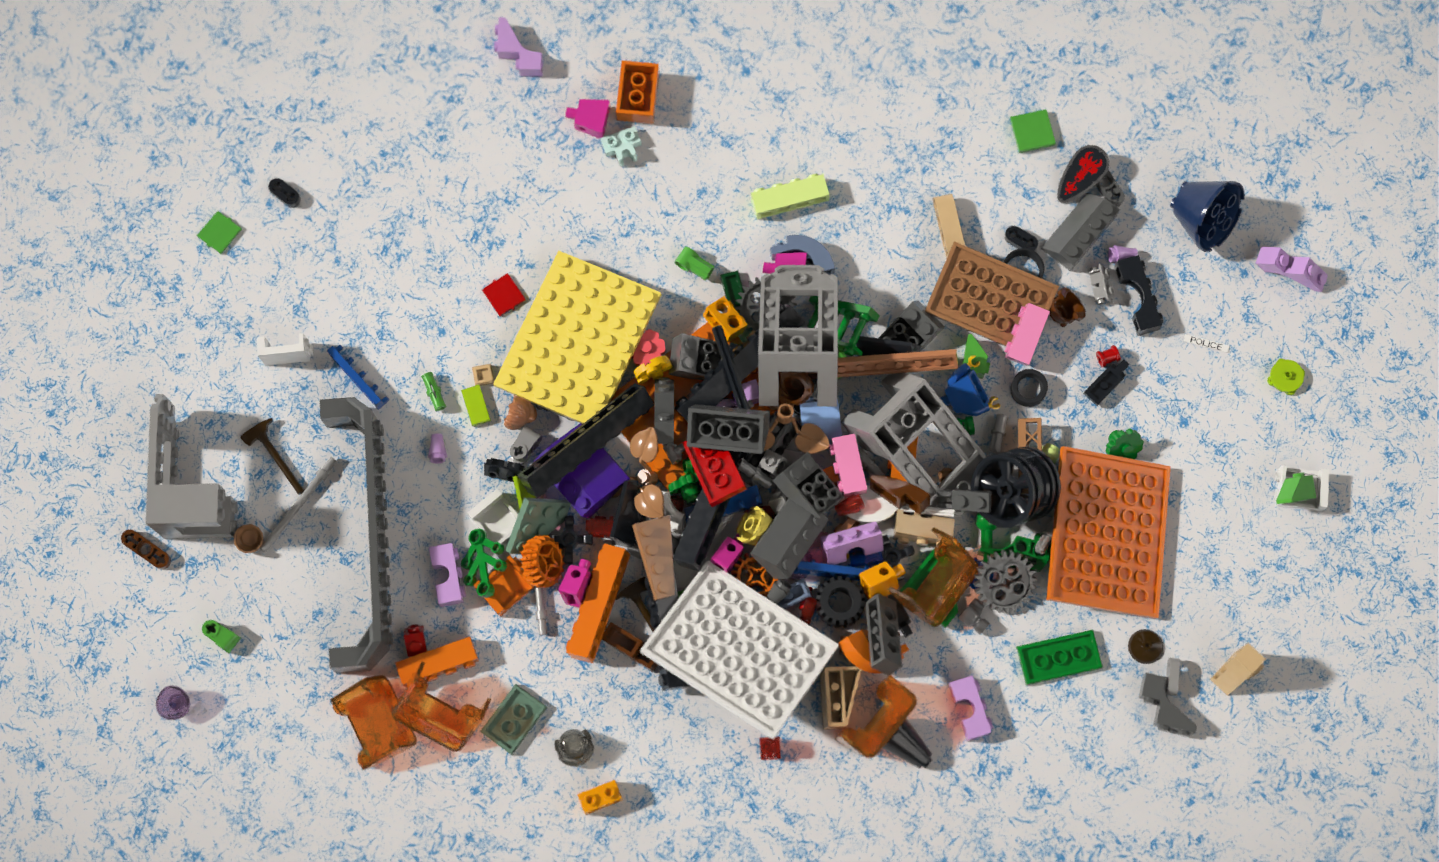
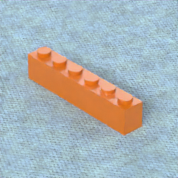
(598, 603)

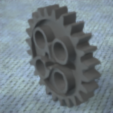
(746, 302)
(1000, 564)

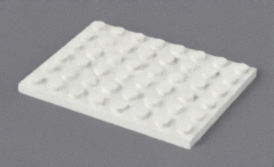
(740, 649)

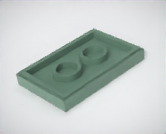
(513, 719)

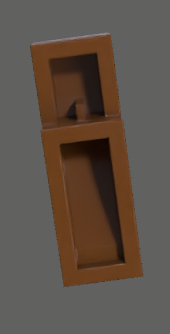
(900, 493)
(627, 645)

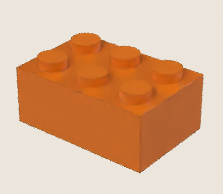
(637, 92)

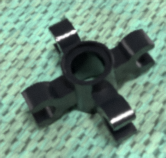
(579, 539)
(900, 554)

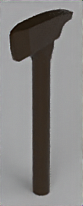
(259, 433)
(633, 592)

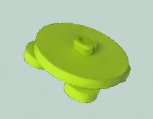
(1286, 376)

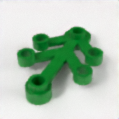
(478, 540)

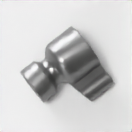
(971, 616)

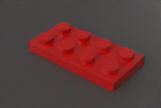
(716, 473)

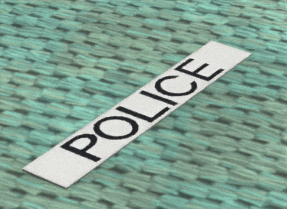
(1206, 343)

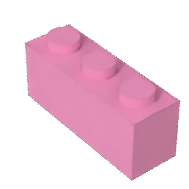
(1026, 334)
(848, 465)

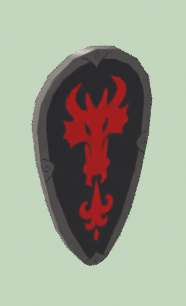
(1082, 172)

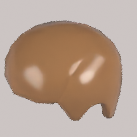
(248, 538)

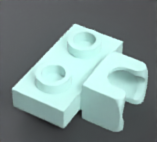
(622, 144)

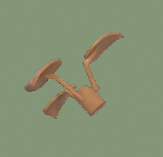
(810, 438)
(651, 499)

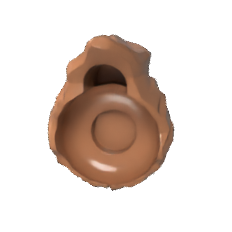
(519, 413)

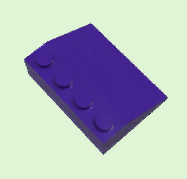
(591, 482)

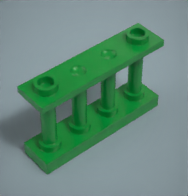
(850, 311)

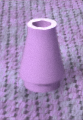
(1118, 253)
(437, 450)

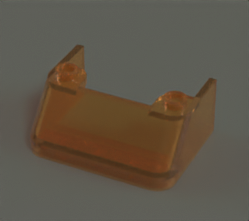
(943, 584)
(434, 717)

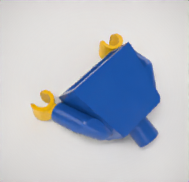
(966, 392)

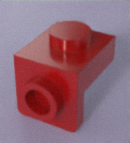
(415, 640)

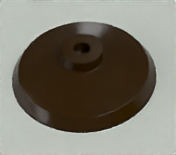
(1145, 646)

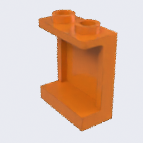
(509, 586)

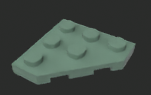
(535, 519)

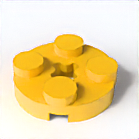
(652, 370)

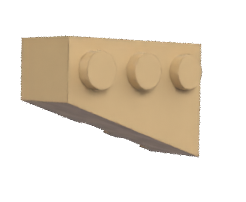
(918, 528)
(1238, 668)

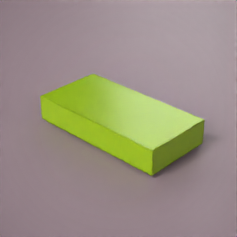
(475, 405)

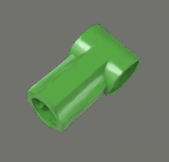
(690, 261)

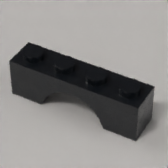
(1131, 273)

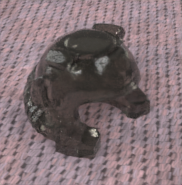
(574, 747)

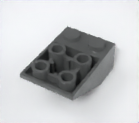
(914, 326)
(693, 356)
(808, 486)

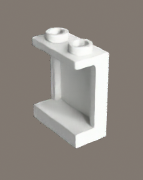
(286, 353)
(1321, 484)
(495, 517)

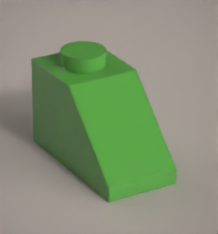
(973, 348)
(1297, 489)

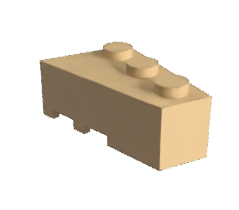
(838, 694)

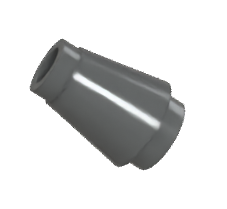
(779, 591)

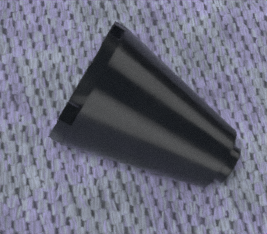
(909, 746)

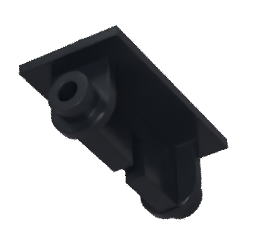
(495, 469)

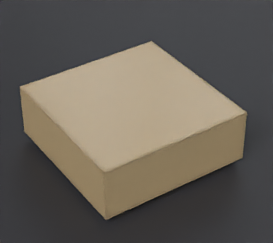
(483, 374)

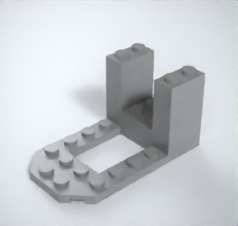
(798, 347)
(901, 421)
(181, 509)

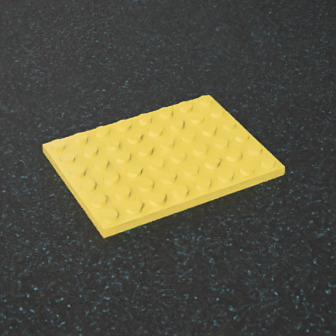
(577, 338)

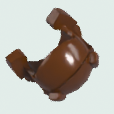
(1066, 307)
(797, 386)

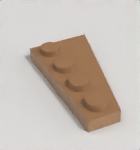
(656, 552)

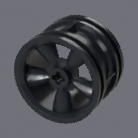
(1039, 476)

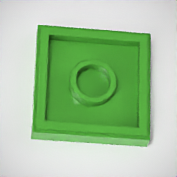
(1032, 131)

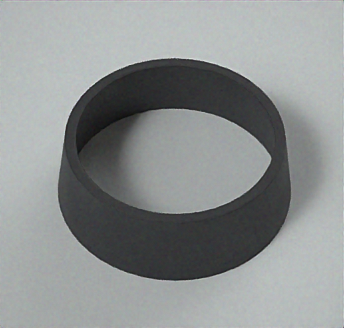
(1028, 253)

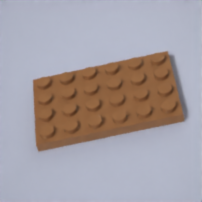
(985, 294)

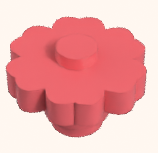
(648, 348)

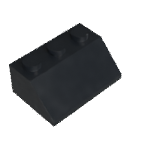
(878, 346)
(626, 516)

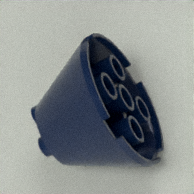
(1208, 210)

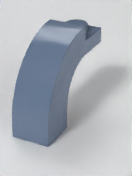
(816, 252)

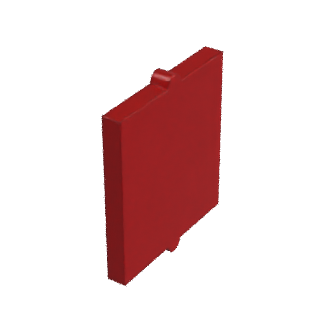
(503, 294)

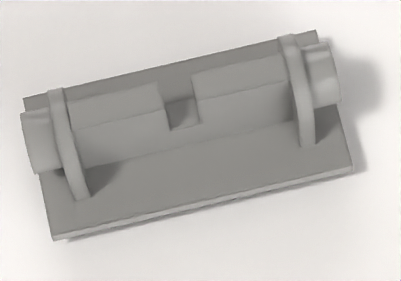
(1104, 291)

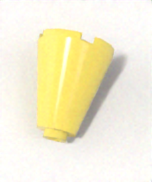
(753, 525)

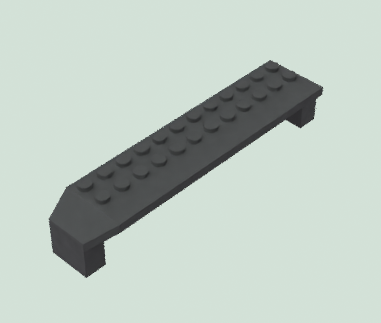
(377, 638)

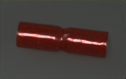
(808, 610)

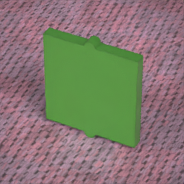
(219, 232)

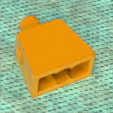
(880, 578)

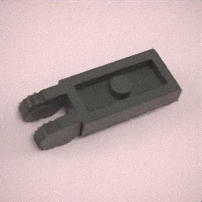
(966, 500)

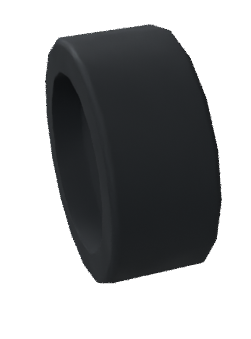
(1033, 374)

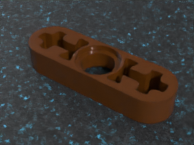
(138, 537)

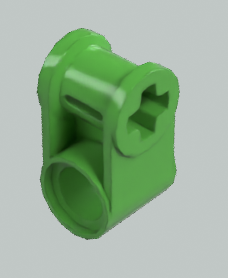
(222, 637)

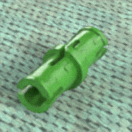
(438, 402)

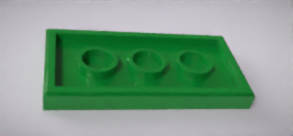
(1059, 657)

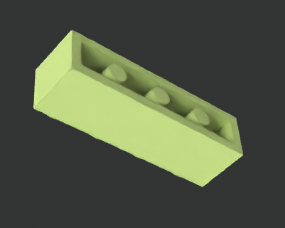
(789, 196)

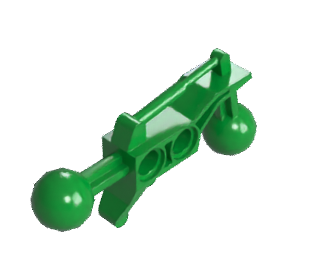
(987, 540)

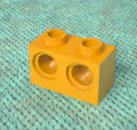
(725, 319)
(600, 797)

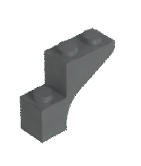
(664, 410)
(1167, 715)

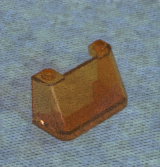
(896, 708)
(370, 710)

